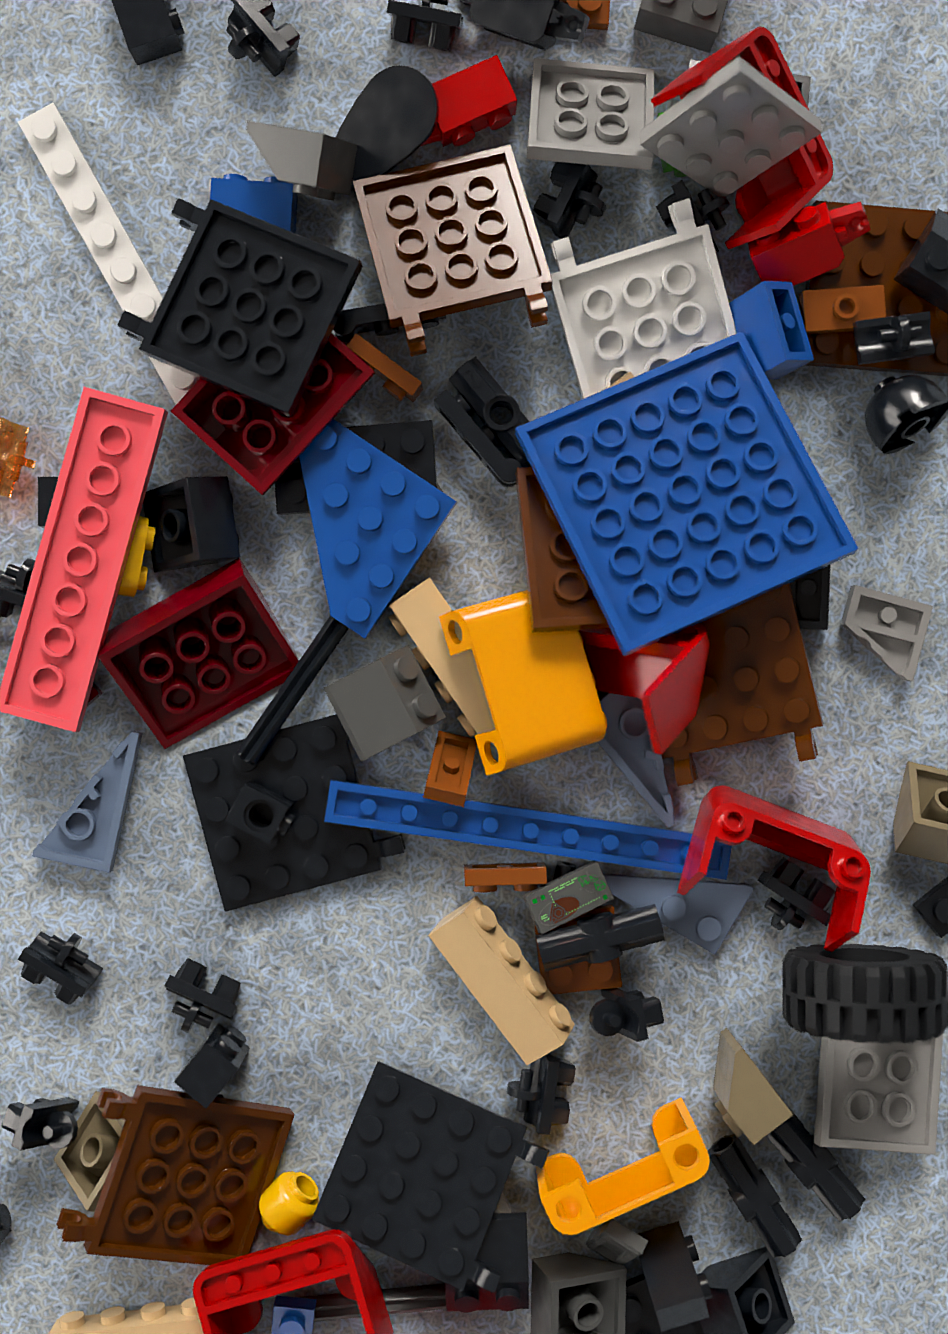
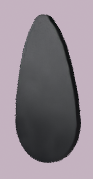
(390, 120)

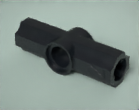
(484, 395)
(600, 937)
(816, 1168)
(754, 1196)

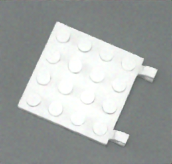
(641, 303)

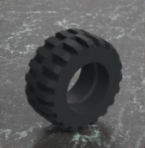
(865, 993)

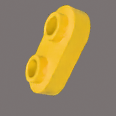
(134, 573)

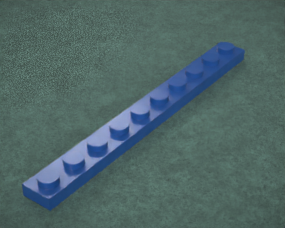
(517, 828)

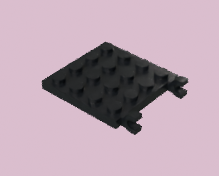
(247, 306)
(313, 852)
(424, 1176)

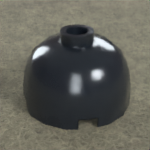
(902, 410)

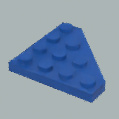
(367, 523)

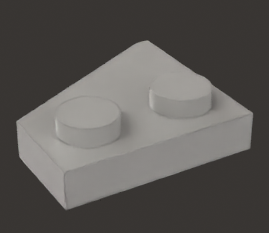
(888, 627)

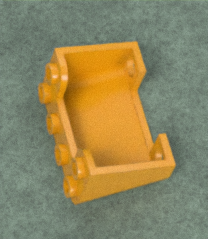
(532, 681)
(580, 1205)

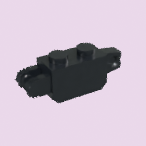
(530, 21)

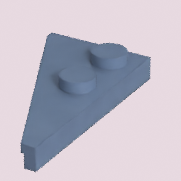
(631, 750)
(93, 824)
(700, 915)

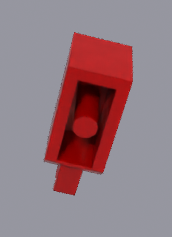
(472, 102)
(808, 243)

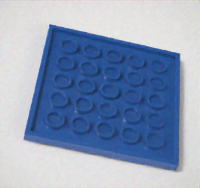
(684, 492)

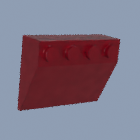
(263, 441)
(199, 653)

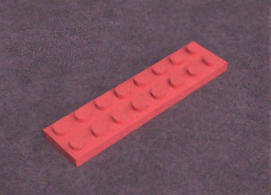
(81, 559)

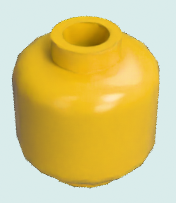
(289, 1203)

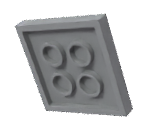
(590, 113)
(730, 129)
(879, 1095)

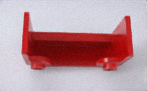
(790, 184)
(662, 675)
(738, 816)
(232, 1290)

